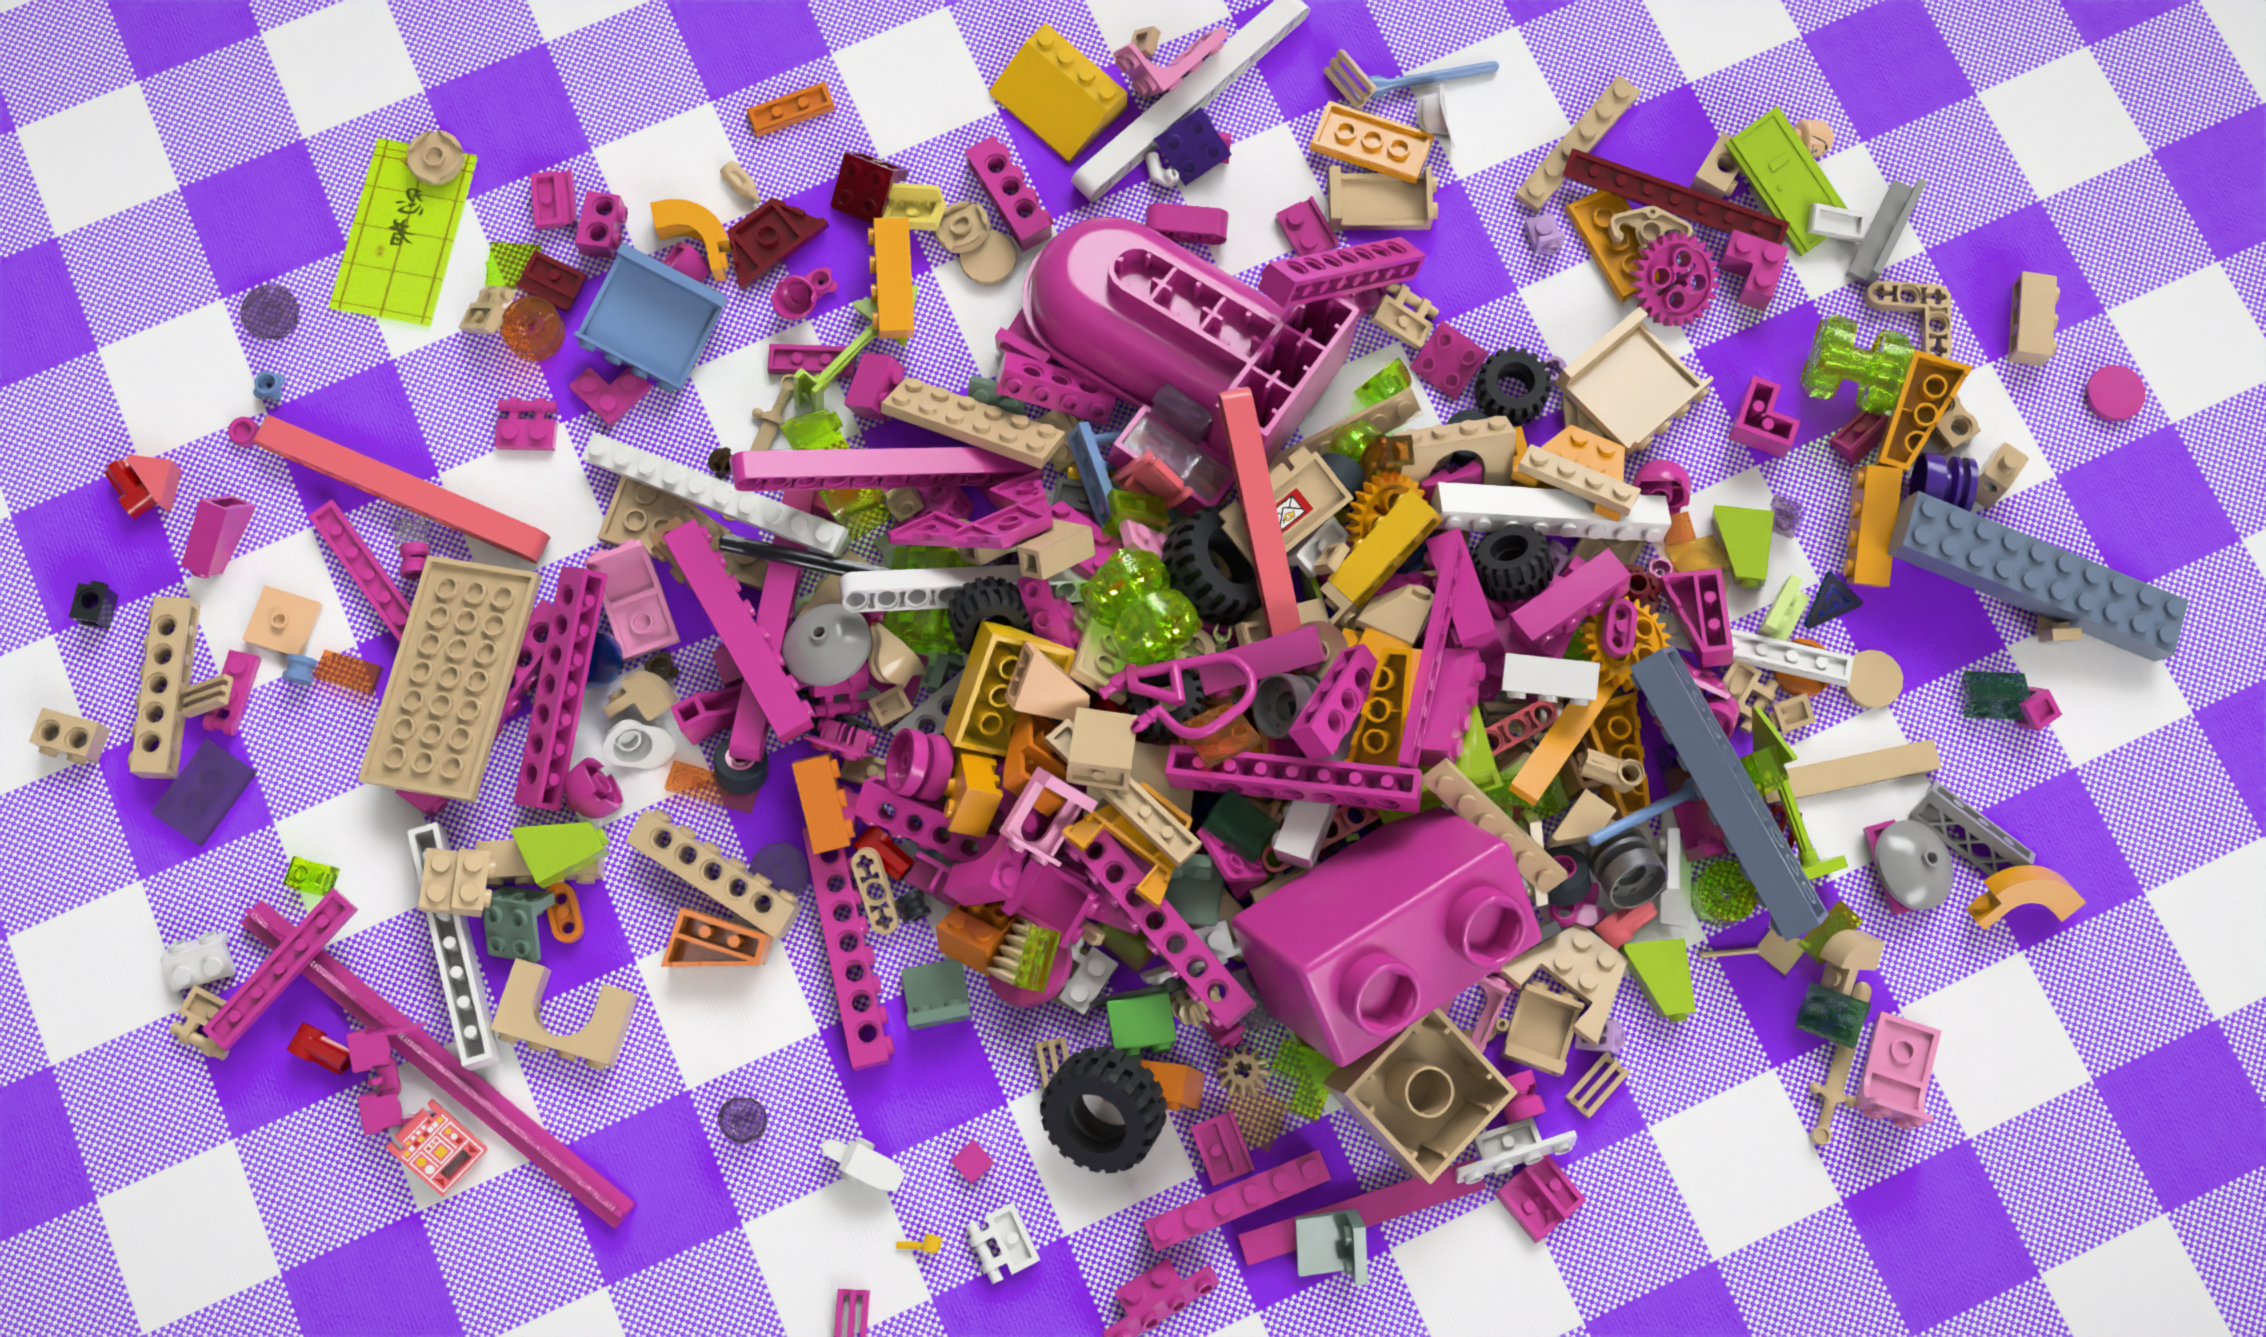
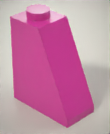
(216, 534)

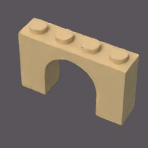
(1489, 438)
(1043, 555)
(520, 1018)

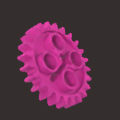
(1687, 300)

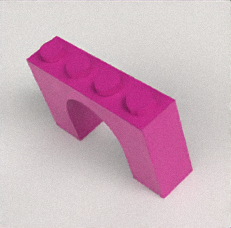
(999, 870)

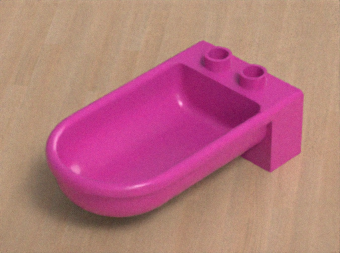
(1150, 313)

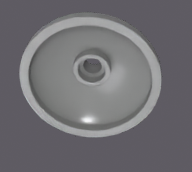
(834, 654)
(1914, 865)

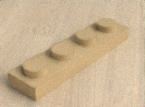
(1579, 480)

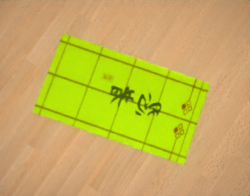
(400, 239)

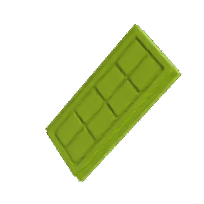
(1783, 175)

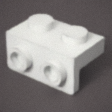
(197, 961)

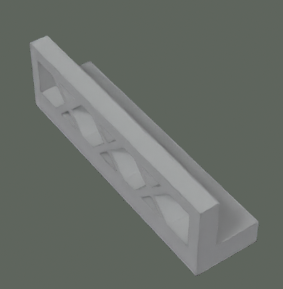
(1884, 231)
(1974, 823)

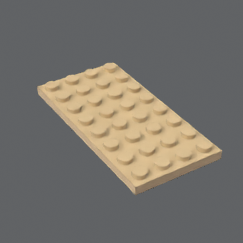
(450, 679)

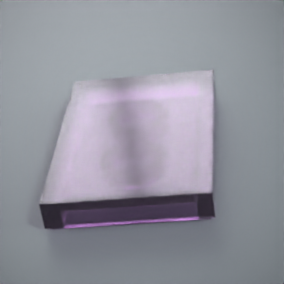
(204, 792)

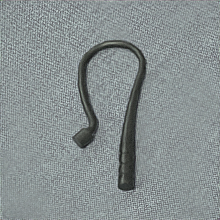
(1170, 985)

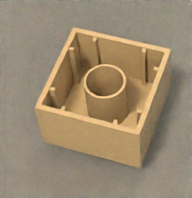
(1422, 1094)

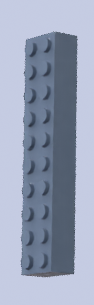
(2037, 576)
(1729, 793)

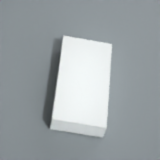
(1837, 222)

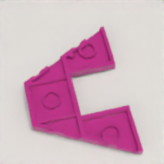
(1024, 517)

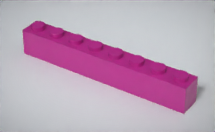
(739, 632)

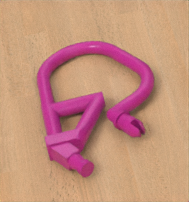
(1130, 677)

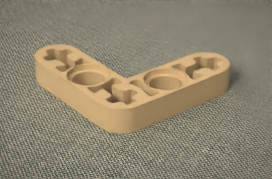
(1928, 309)

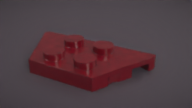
(769, 238)

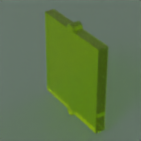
(507, 263)

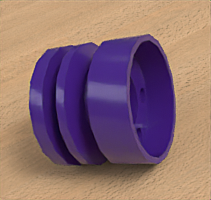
(1950, 481)

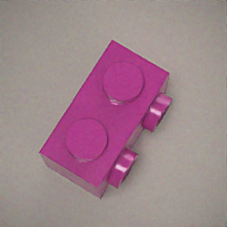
(872, 384)

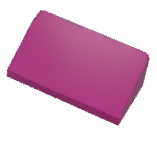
(1859, 436)

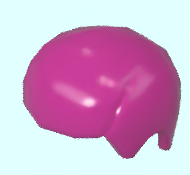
(794, 297)

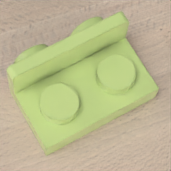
(1784, 610)

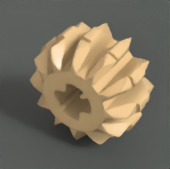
(1188, 1010)
(1247, 1062)

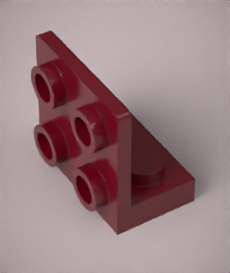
(865, 185)

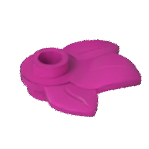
(1582, 913)

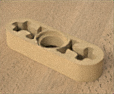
(869, 902)

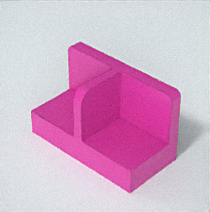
(930, 877)

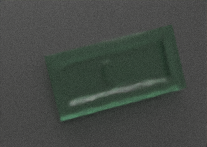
(1240, 824)

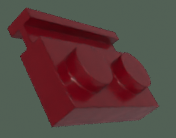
(551, 280)

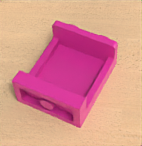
(1053, 900)

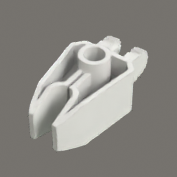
(862, 1163)

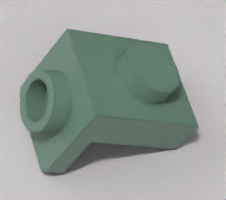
(937, 674)

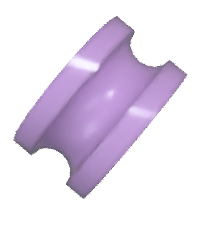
(1556, 361)

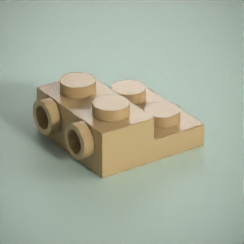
(456, 881)

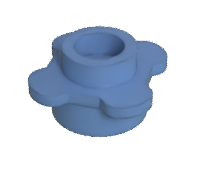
(263, 380)

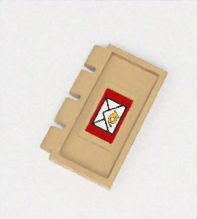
(1302, 500)

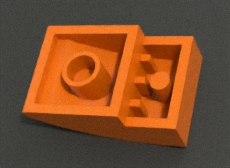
(1026, 753)

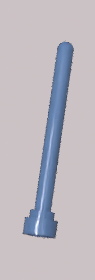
(1384, 85)
(1686, 793)

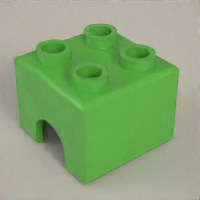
(1142, 1024)

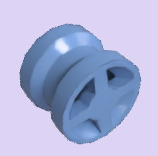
(299, 669)

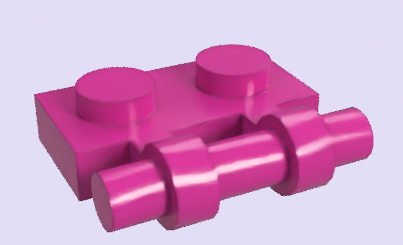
(526, 434)
(850, 689)

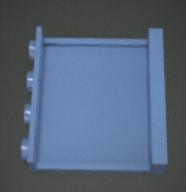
(651, 319)

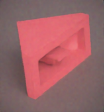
(159, 477)

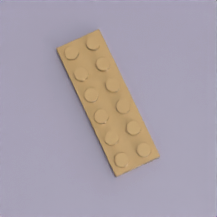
(973, 422)

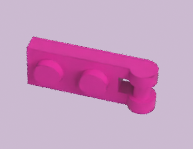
(243, 669)

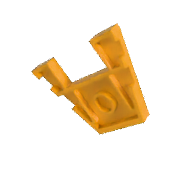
(1588, 451)
(1155, 883)

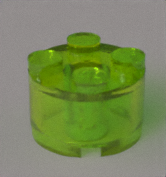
(1712, 906)

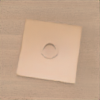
(282, 621)

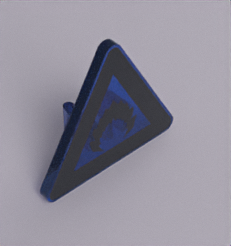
(1831, 601)

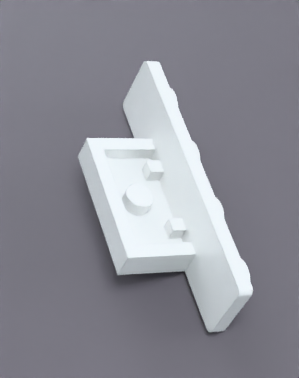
(1676, 894)
(1215, 938)
(1510, 1146)

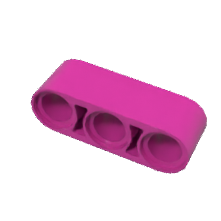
(1188, 223)

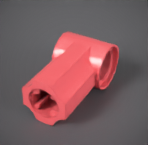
(1620, 926)

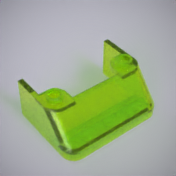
(852, 508)

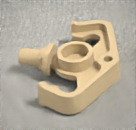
(1648, 224)

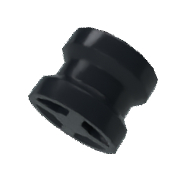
(913, 907)

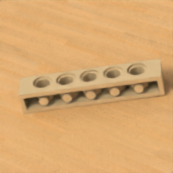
(177, 672)
(647, 839)

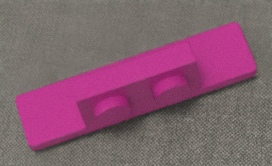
(1049, 616)
(1158, 1295)

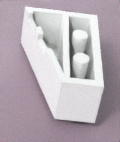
(1550, 678)

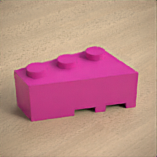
(1702, 613)

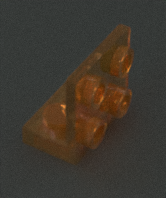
(1224, 744)

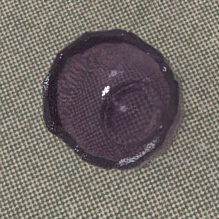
(742, 1120)

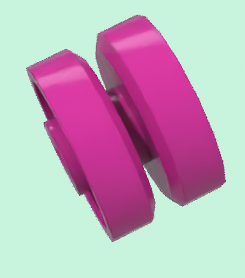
(918, 764)

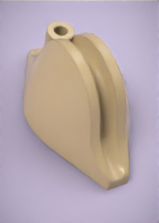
(891, 658)

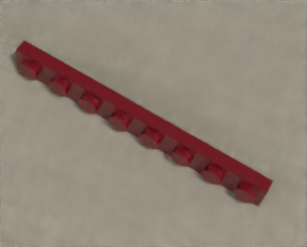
(1671, 197)

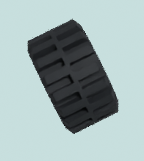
(1519, 366)
(1513, 563)
(982, 600)
(1193, 707)

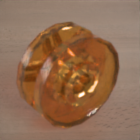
(537, 343)

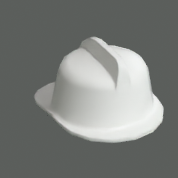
(1433, 113)
(638, 745)

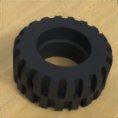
(1197, 578)
(1084, 1135)

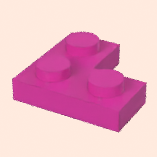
(611, 400)

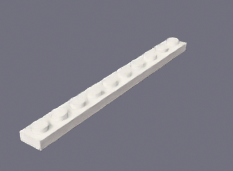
(715, 495)

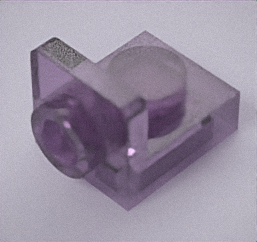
(1786, 516)

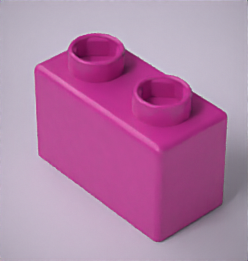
(1386, 931)

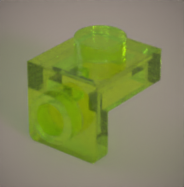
(310, 876)

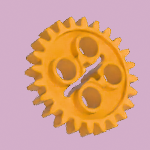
(1380, 496)
(1647, 642)

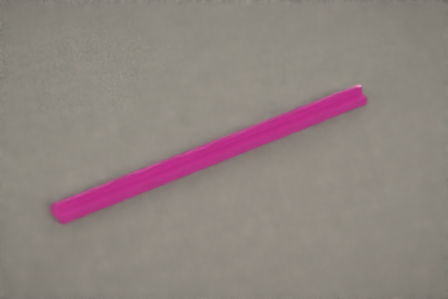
(448, 1073)

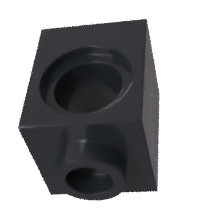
(102, 613)

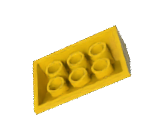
(1059, 93)
(980, 713)

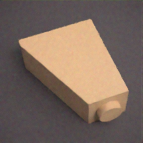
(1043, 687)

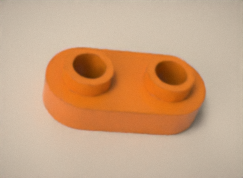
(565, 914)

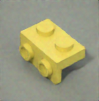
(919, 202)

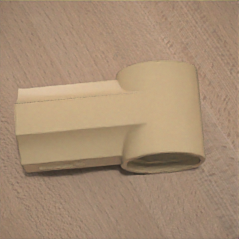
(1609, 770)

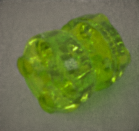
(1876, 370)
(1135, 600)
(924, 628)

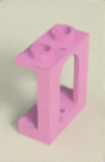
(1046, 847)
(1496, 996)

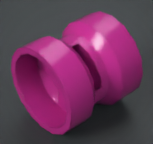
(414, 558)

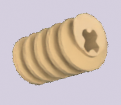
(1012, 954)

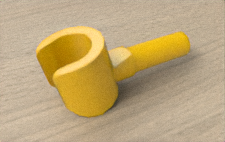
(930, 1244)

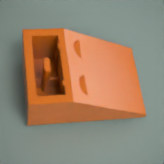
(975, 934)

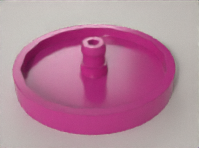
(1028, 998)

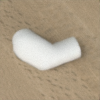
(1165, 178)

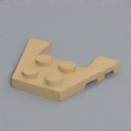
(1580, 964)

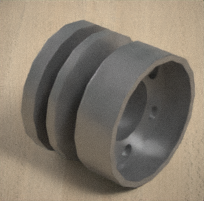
(1280, 702)
(1628, 869)

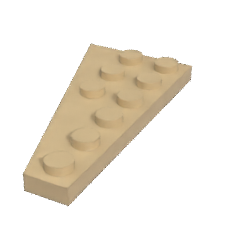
(642, 510)

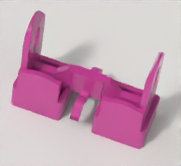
(371, 1050)

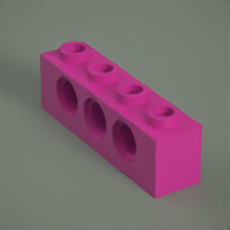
(1025, 231)
(1053, 388)
(1335, 703)

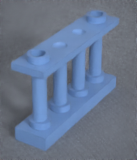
(1094, 469)

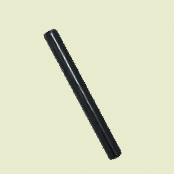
(792, 556)

